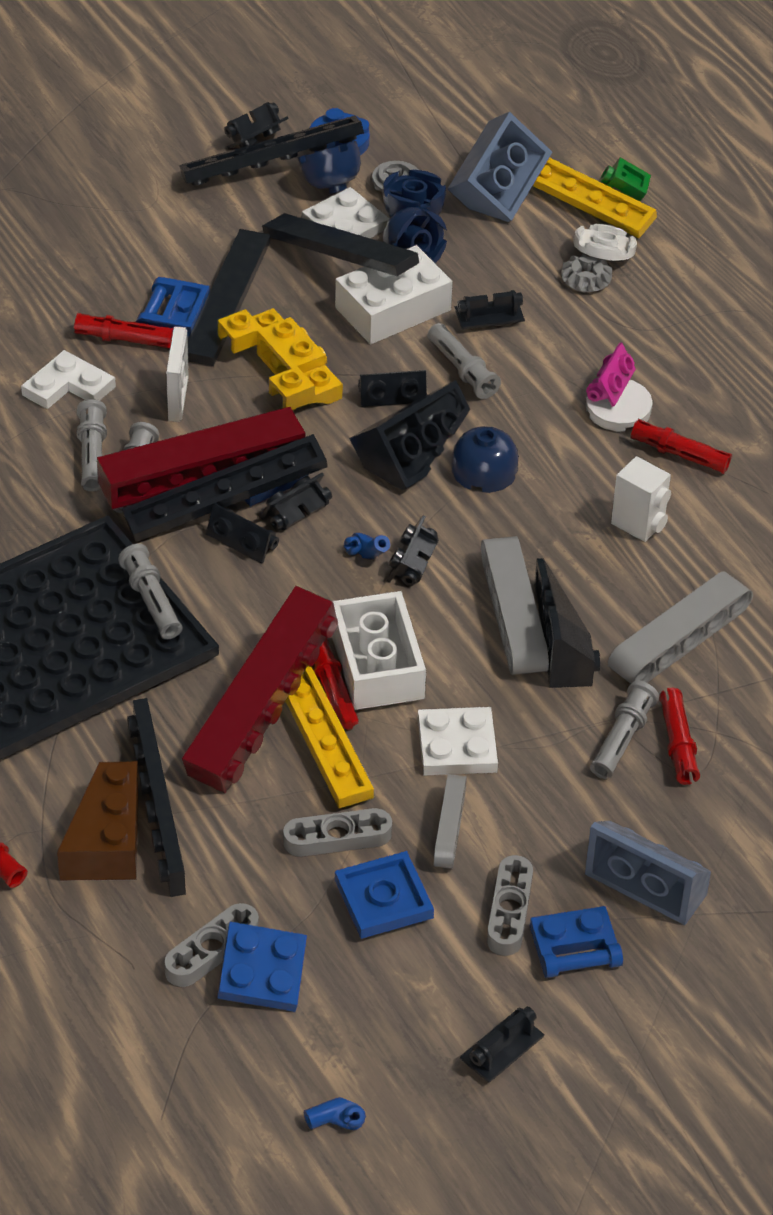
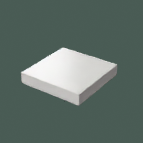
(177, 374)

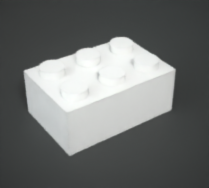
(388, 304)
(378, 651)

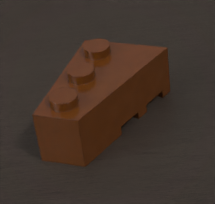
(104, 828)

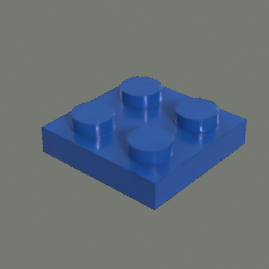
(384, 894)
(262, 966)

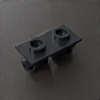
(265, 122)
(478, 312)
(392, 388)
(285, 507)
(240, 533)
(405, 562)
(503, 1044)

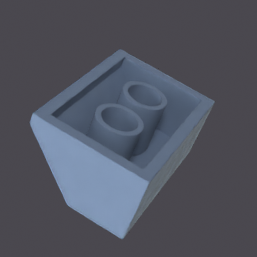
(500, 168)
(646, 871)

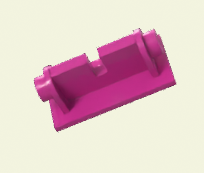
(612, 376)

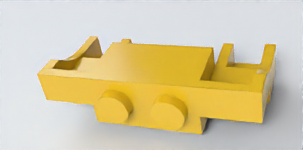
(288, 353)

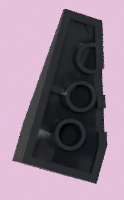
(410, 439)
(566, 637)

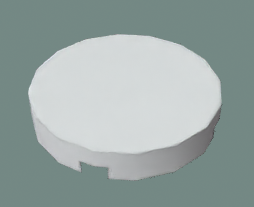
(605, 242)
(632, 404)

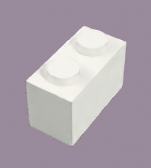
(641, 499)

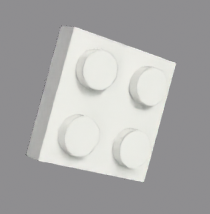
(348, 213)
(457, 741)

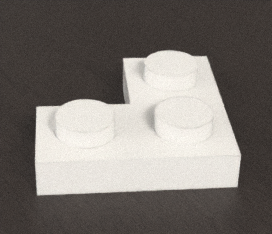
(67, 374)

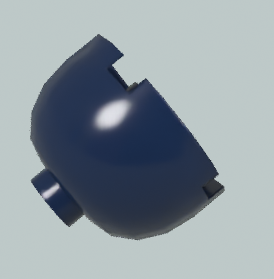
(331, 167)
(413, 190)
(417, 227)
(485, 459)

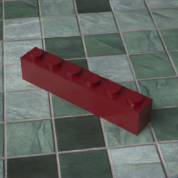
(169, 463)
(260, 690)

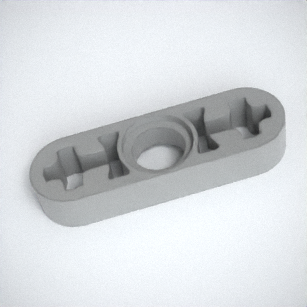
(450, 821)
(327, 844)
(515, 918)
(205, 960)

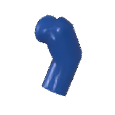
(366, 546)
(336, 1111)

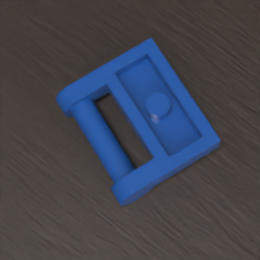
(183, 307)
(574, 933)

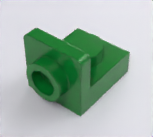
(627, 178)

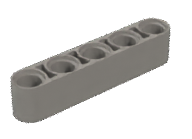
(514, 605)
(680, 629)

